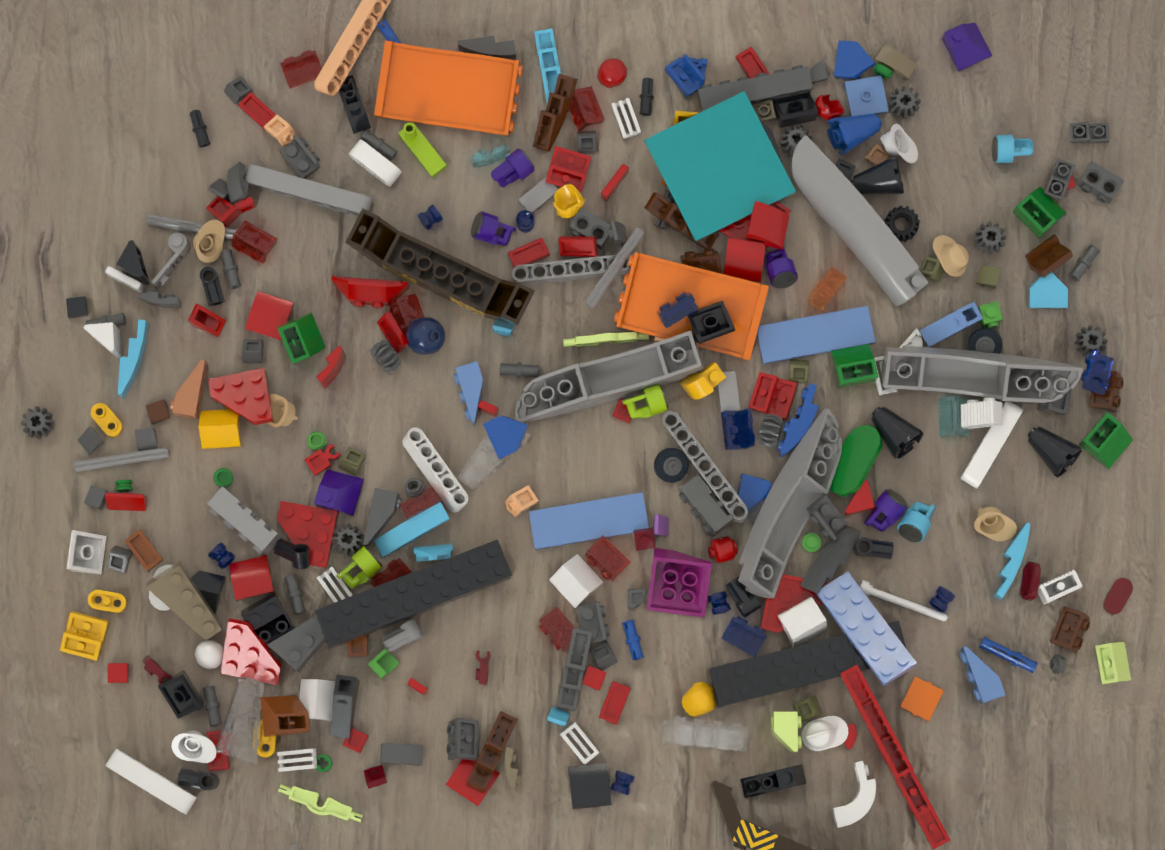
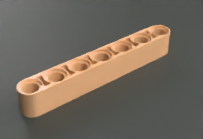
(350, 46)

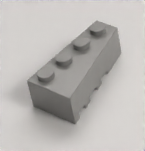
(244, 520)

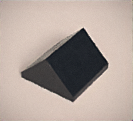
(795, 110)
(132, 263)
(711, 322)
(181, 694)

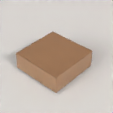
(877, 155)

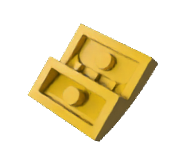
(84, 635)

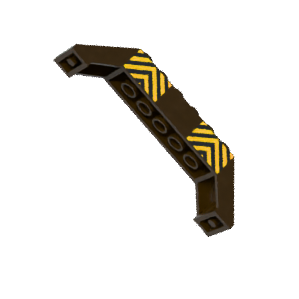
(438, 270)
(745, 833)

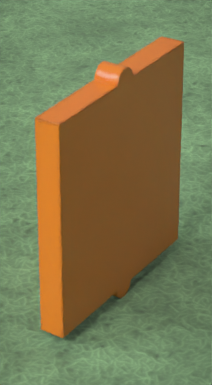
(921, 698)

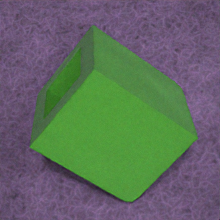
(383, 663)

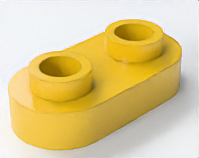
(106, 419)
(108, 601)
(271, 741)

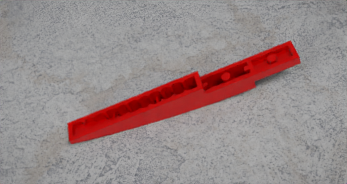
(894, 757)

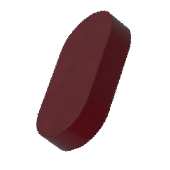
(1030, 581)
(1118, 596)

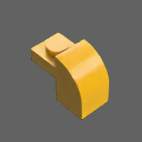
(702, 384)

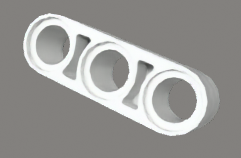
(375, 163)

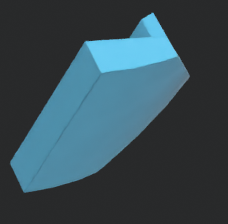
(1048, 293)
(433, 552)

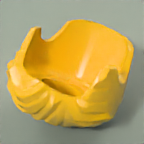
(568, 201)
(699, 699)

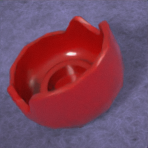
(612, 73)
(828, 108)

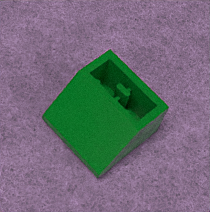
(1039, 212)
(301, 338)
(854, 365)
(1106, 440)

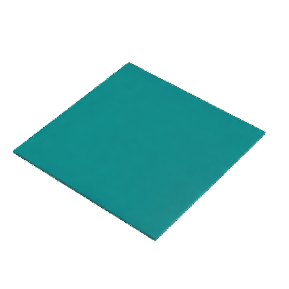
(719, 165)

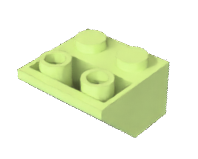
(785, 728)

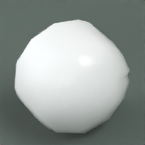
(209, 654)

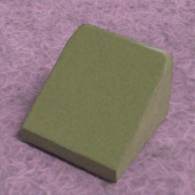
(932, 268)
(988, 276)
(799, 371)
(352, 461)
(808, 708)

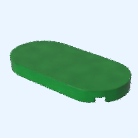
(856, 460)

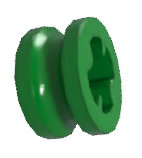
(123, 485)
(327, 758)

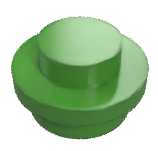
(316, 441)
(811, 542)

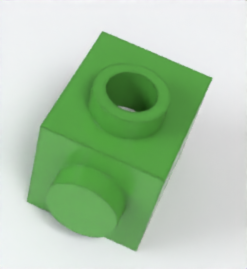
(991, 315)

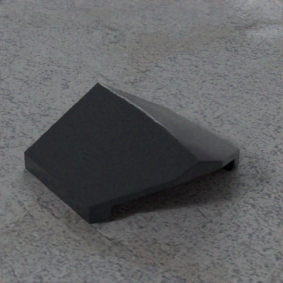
(210, 587)

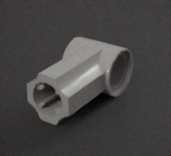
(406, 634)

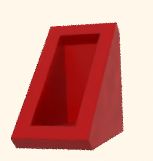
(223, 211)
(206, 320)
(861, 501)

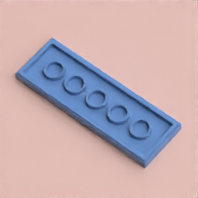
(815, 334)
(588, 520)

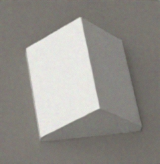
(107, 335)
(86, 552)
(575, 580)
(803, 622)
(317, 698)

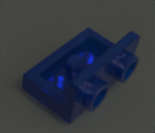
(677, 310)
(1097, 373)
(738, 429)
(744, 636)

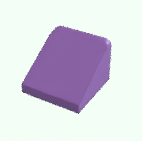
(661, 525)

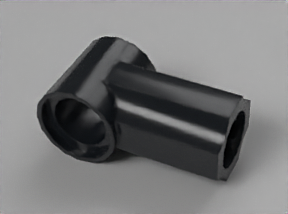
(212, 288)
(876, 548)
(297, 554)
(745, 601)
(196, 779)

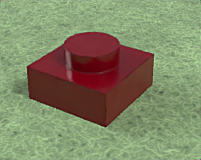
(644, 539)
(375, 776)

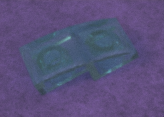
(483, 158)

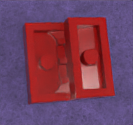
(568, 168)
(768, 225)
(744, 259)
(268, 313)
(335, 363)
(773, 395)
(251, 578)
(459, 780)

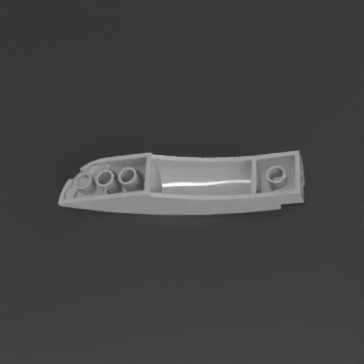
(856, 223)
(977, 374)
(609, 378)
(784, 511)

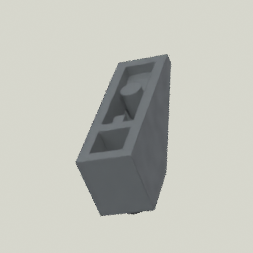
(382, 510)

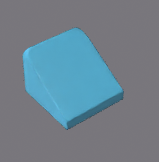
(503, 328)
(558, 716)

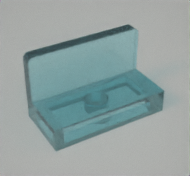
(951, 417)

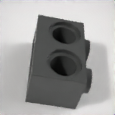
(1103, 178)
(594, 225)

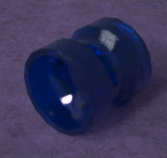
(430, 217)
(525, 217)
(221, 555)
(942, 599)
(719, 603)
(622, 782)

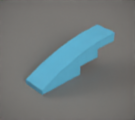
(547, 59)
(130, 365)
(411, 529)
(1014, 554)

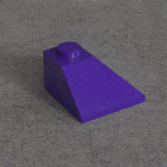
(966, 45)
(339, 492)

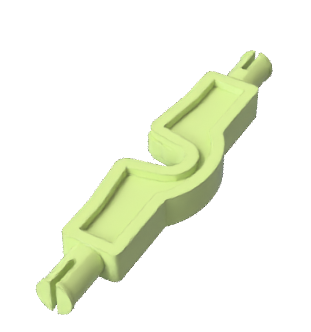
(599, 339)
(330, 807)

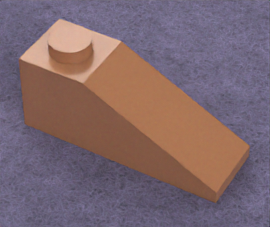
(189, 396)

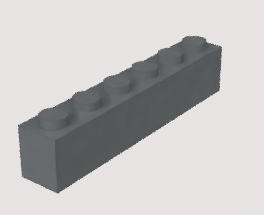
(760, 88)

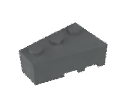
(299, 644)

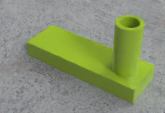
(422, 149)

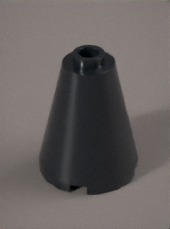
(880, 179)
(896, 432)
(1054, 450)

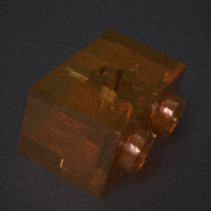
(827, 289)

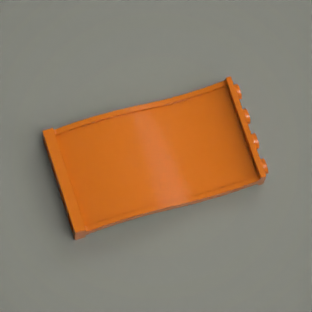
(448, 88)
(659, 281)

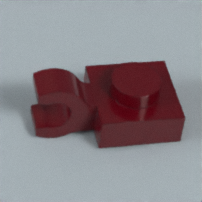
(153, 668)
(482, 673)

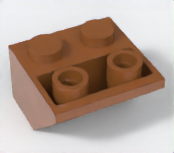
(284, 716)

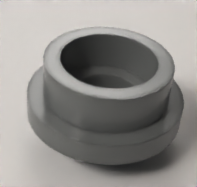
(410, 484)
(1057, 664)

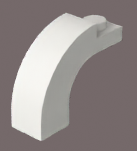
(862, 802)

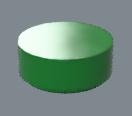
(882, 70)
(223, 477)

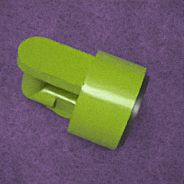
(654, 399)
(367, 562)

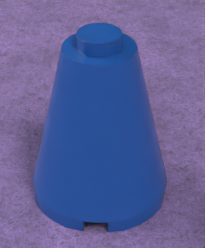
(851, 131)

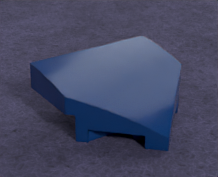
(851, 60)
(687, 74)
(505, 434)
(753, 490)

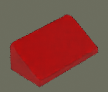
(126, 501)

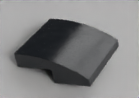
(589, 786)

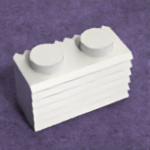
(981, 414)
(1059, 587)

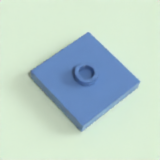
(866, 96)

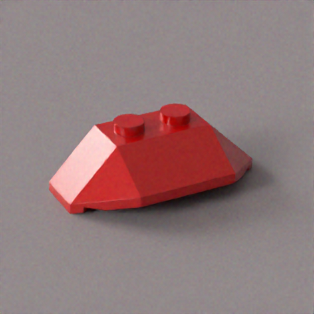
(370, 291)

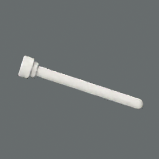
(869, 590)

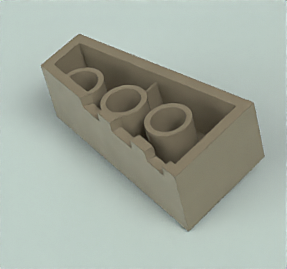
(183, 597)

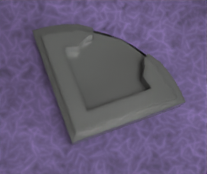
(818, 73)
(635, 597)

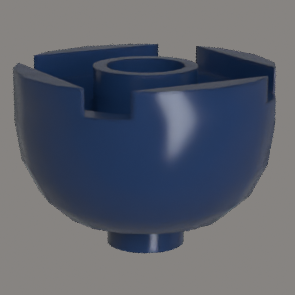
(425, 336)

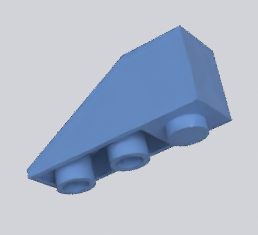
(951, 324)
(472, 384)
(985, 681)

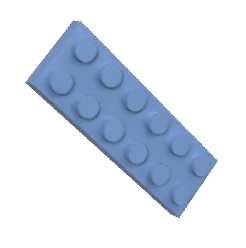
(866, 628)

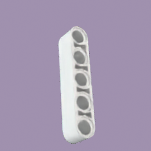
(991, 445)
(435, 461)
(151, 781)

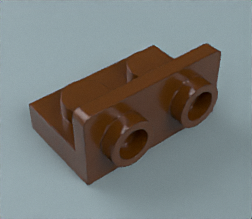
(1048, 256)
(707, 260)
(1111, 398)
(1070, 629)

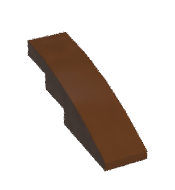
(555, 113)
(671, 215)
(491, 752)

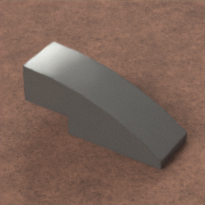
(488, 47)

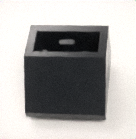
(268, 618)

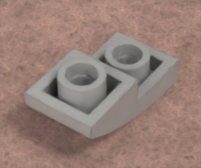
(728, 392)

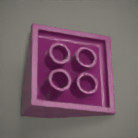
(678, 583)

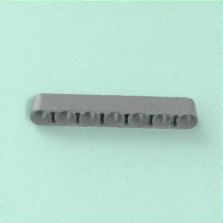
(306, 190)
(567, 266)
(702, 457)

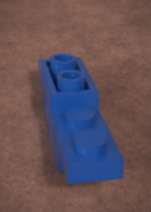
(798, 427)

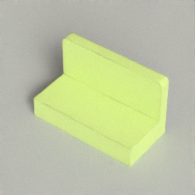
(1113, 662)

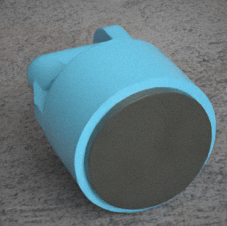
(1006, 147)
(914, 524)

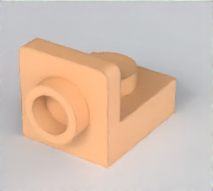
(280, 130)
(521, 501)

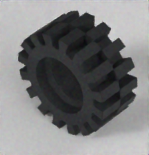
(909, 216)

